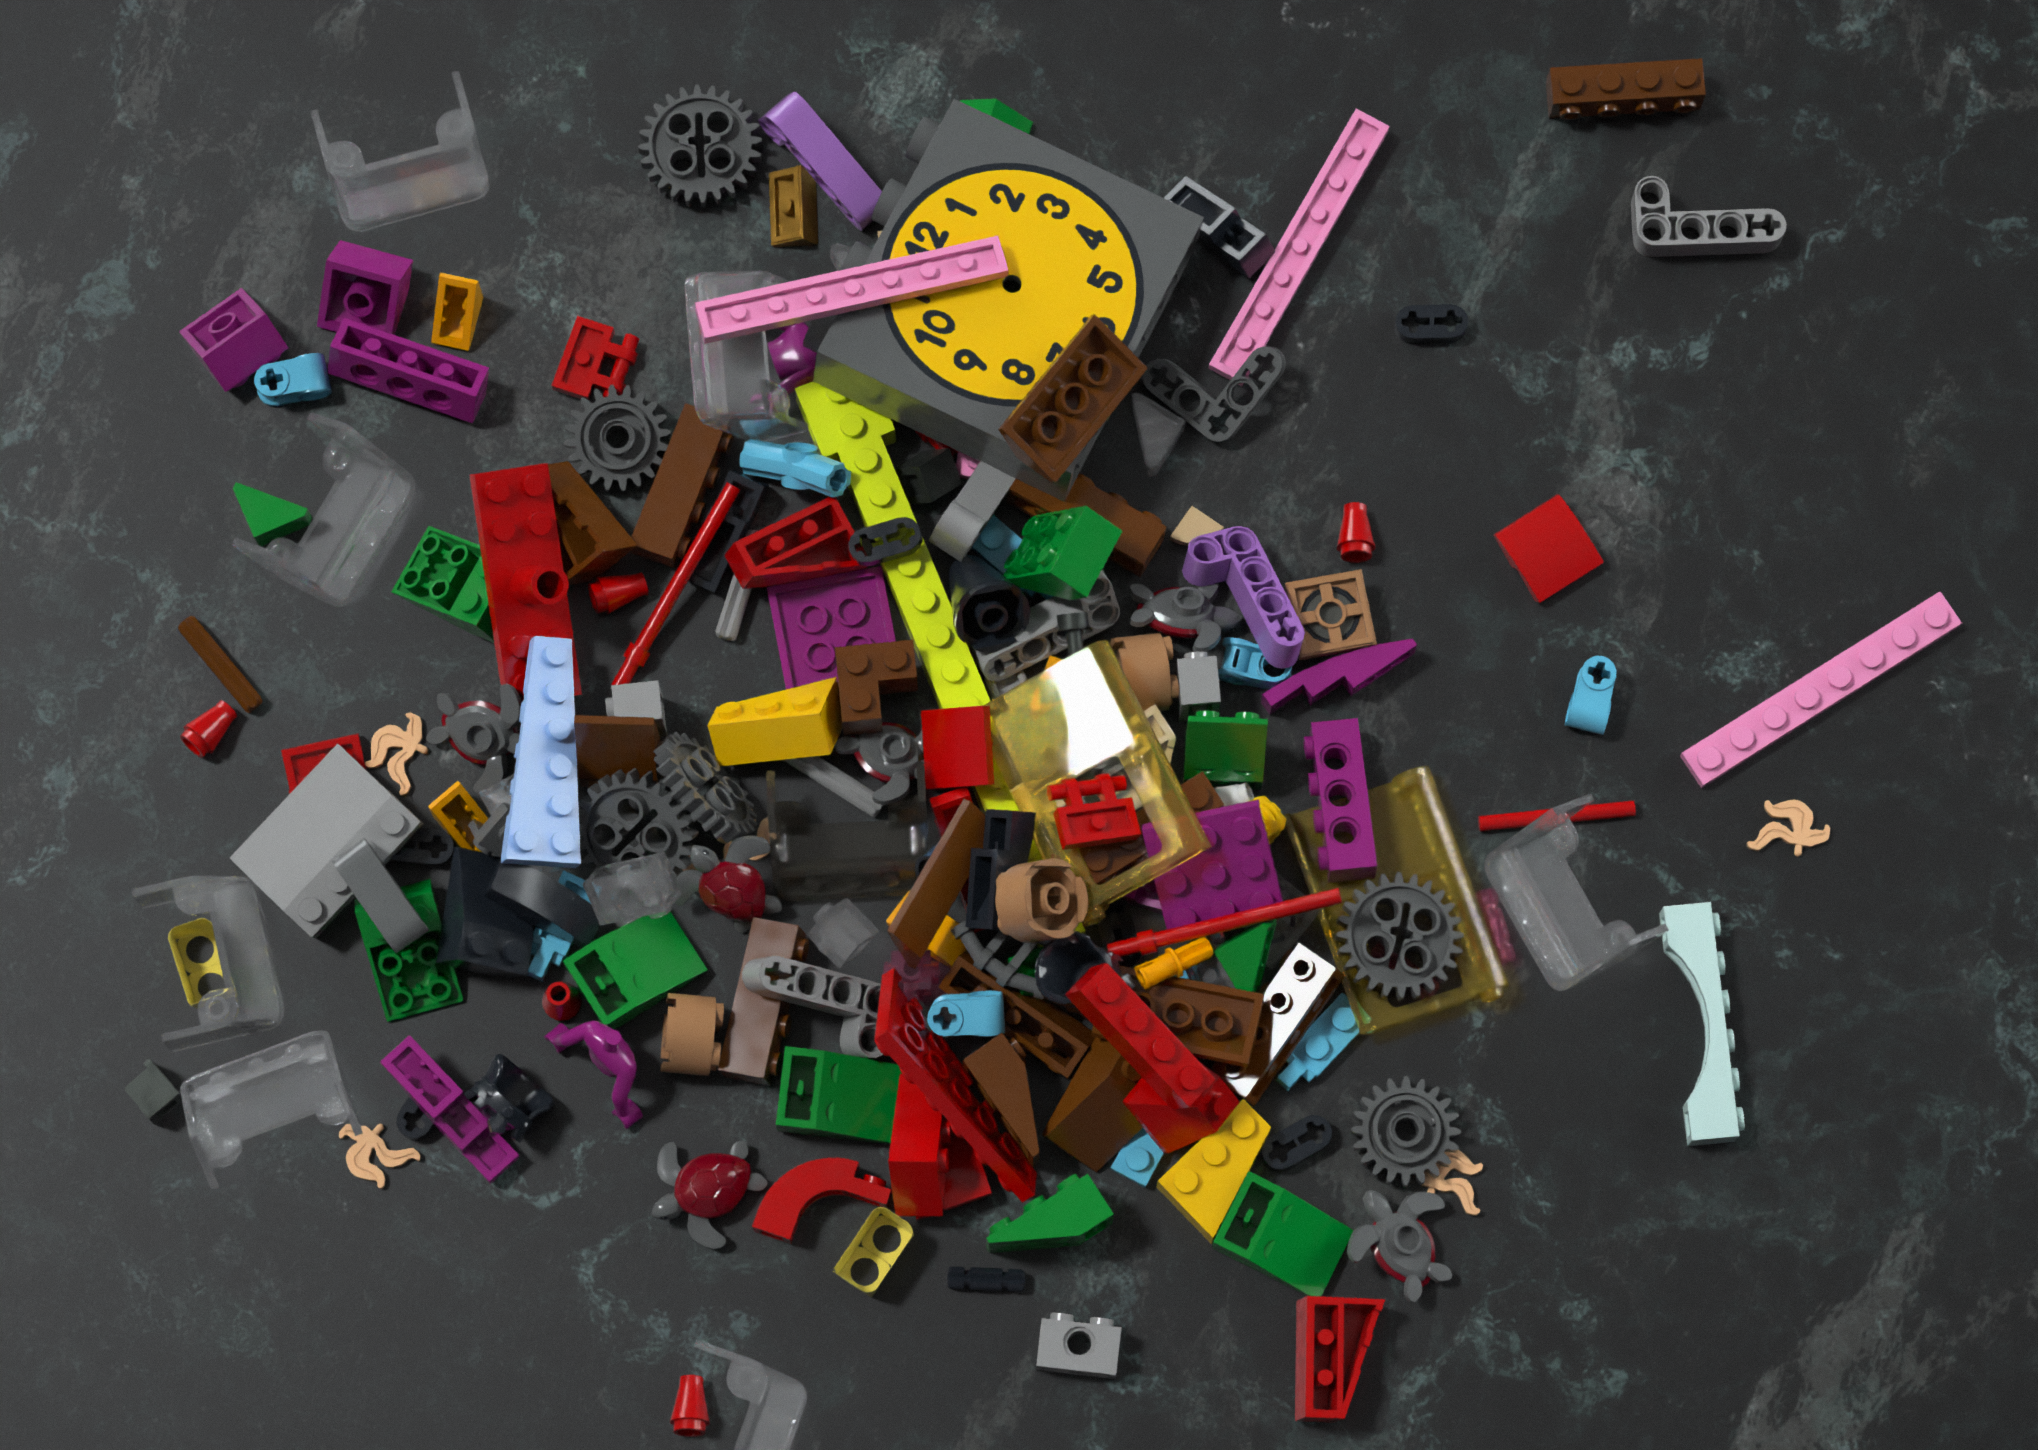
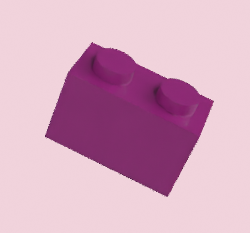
(363, 287)
(234, 340)

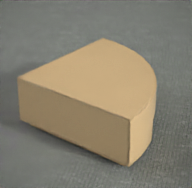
(1193, 525)

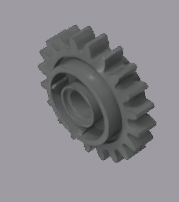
(610, 414)
(1400, 1156)

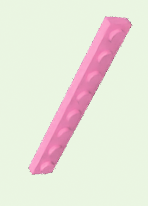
(1300, 243)
(851, 289)
(1820, 689)

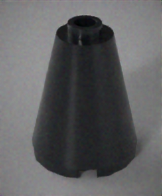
(986, 605)

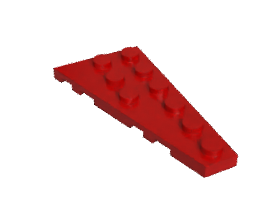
(937, 1072)

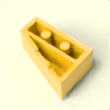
(778, 725)
(1213, 1170)

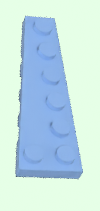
(544, 789)

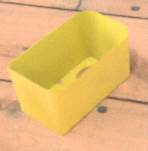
(185, 933)
(882, 1259)

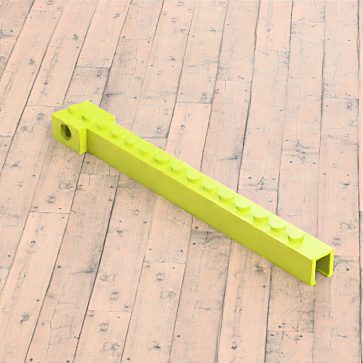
(858, 439)

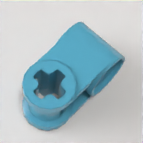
(297, 380)
(1249, 665)
(1591, 702)
(976, 1014)

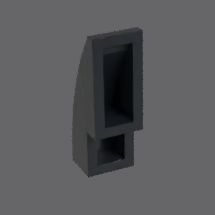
(1223, 228)
(734, 527)
(1005, 844)
(543, 903)

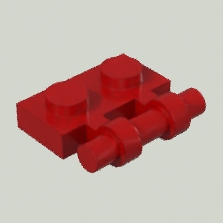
(584, 358)
(1096, 822)

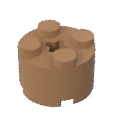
(1147, 668)
(1040, 901)
(690, 1034)

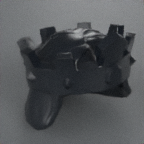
(1066, 961)
(508, 1098)

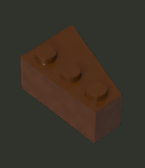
(587, 530)

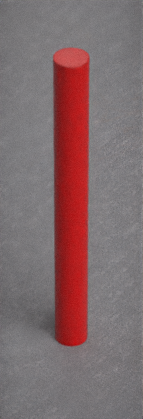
(1523, 819)

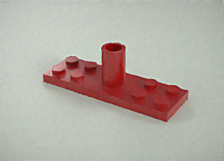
(521, 565)

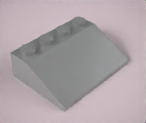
(314, 825)

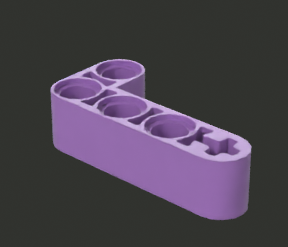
(823, 157)
(1240, 560)

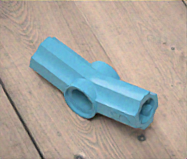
(796, 466)

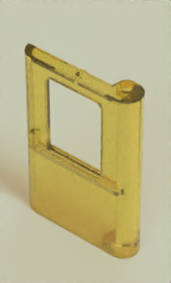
(1068, 725)
(1409, 838)

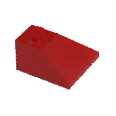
(1181, 1127)

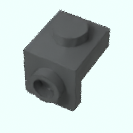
(490, 834)

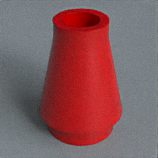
(1355, 535)
(616, 591)
(206, 730)
(562, 1009)
(690, 1408)

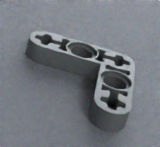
(1210, 405)

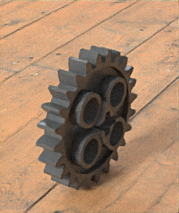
(666, 148)
(687, 769)
(610, 806)
(1432, 946)

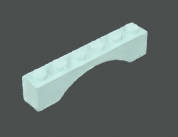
(1691, 945)

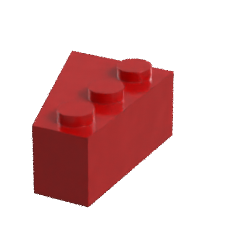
(796, 548)
(918, 1154)
(1330, 1352)

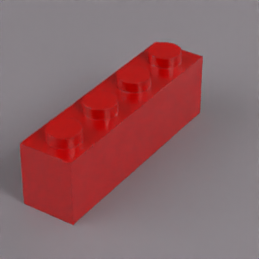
(1140, 1036)

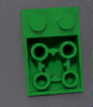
(1062, 552)
(448, 582)
(1226, 748)
(634, 968)
(411, 978)
(837, 1096)
(1062, 1220)
(1282, 1236)

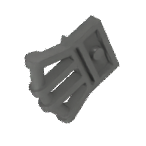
(985, 959)

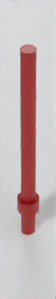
(637, 652)
(1149, 941)

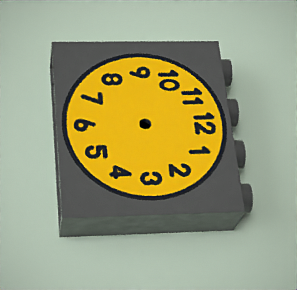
(972, 352)

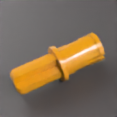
(1173, 962)

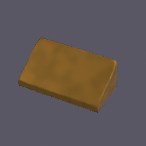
(793, 208)

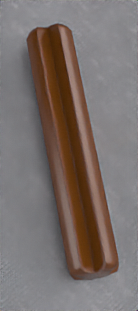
(220, 664)

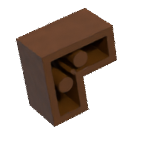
(869, 672)

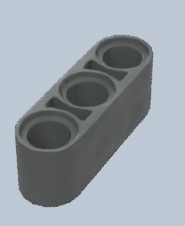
(380, 895)

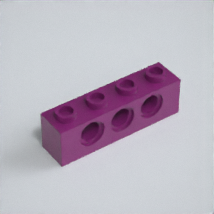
(408, 370)
(1341, 741)

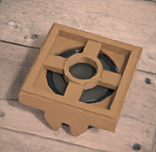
(1331, 616)

